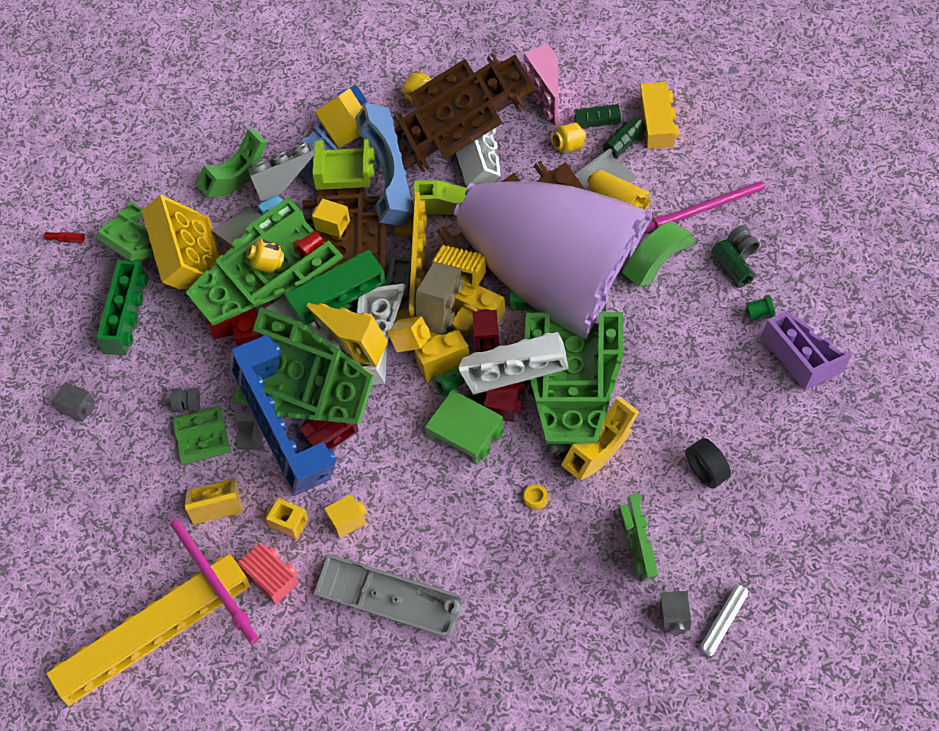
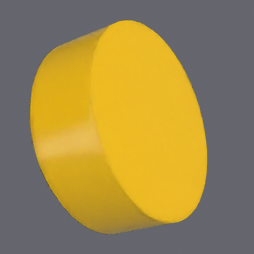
(535, 497)

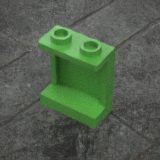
(465, 426)

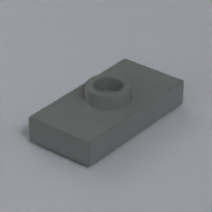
(400, 273)

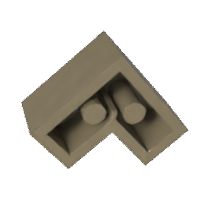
(437, 296)

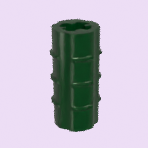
(598, 116)
(624, 136)
(733, 263)

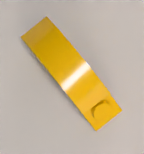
(587, 459)

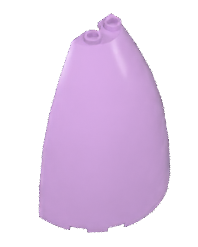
(552, 244)

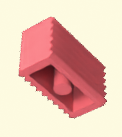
(268, 572)

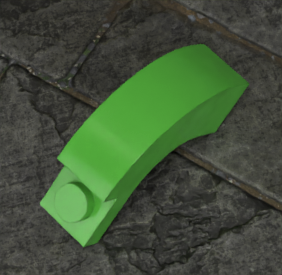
(229, 176)
(655, 251)

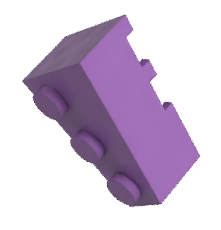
(803, 352)

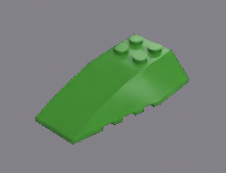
(237, 287)
(312, 374)
(577, 399)

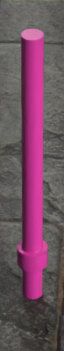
(704, 206)
(239, 618)

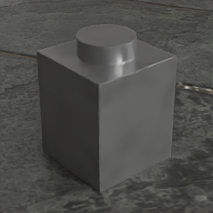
(74, 402)
(675, 612)

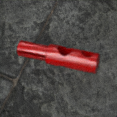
(62, 237)

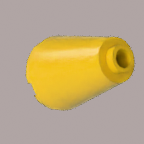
(615, 187)

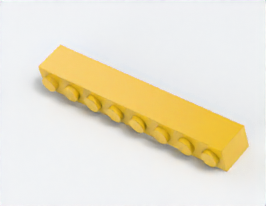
(144, 632)

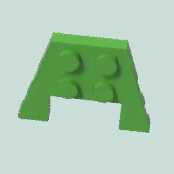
(126, 235)
(636, 538)

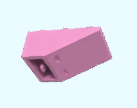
(542, 69)

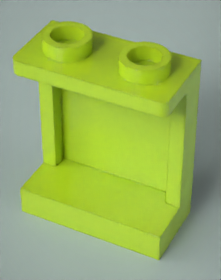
(342, 167)

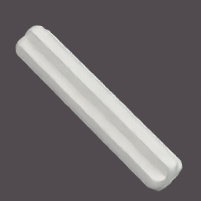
(724, 620)

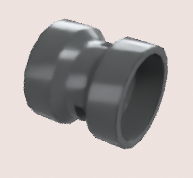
(743, 241)
(185, 400)

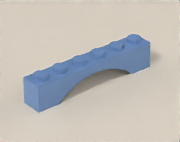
(395, 202)

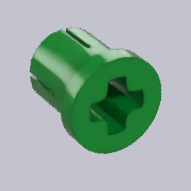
(760, 308)
(448, 381)

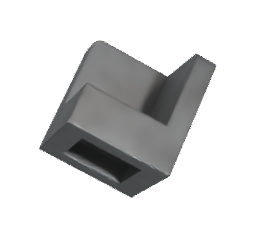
(249, 433)

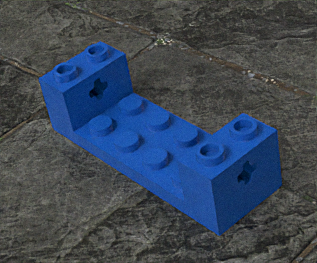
(250, 366)

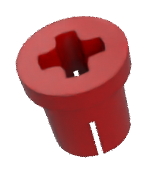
(307, 244)

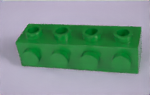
(337, 286)
(122, 307)

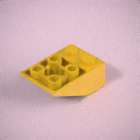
(355, 332)

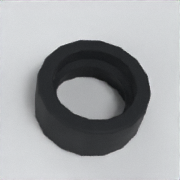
(708, 463)

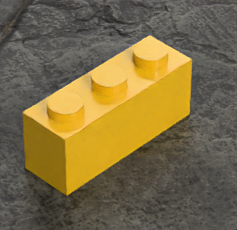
(658, 115)

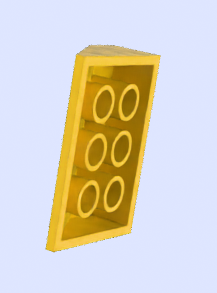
(180, 241)

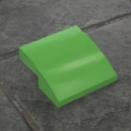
(201, 435)

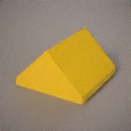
(339, 118)
(213, 501)

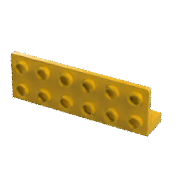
(414, 228)

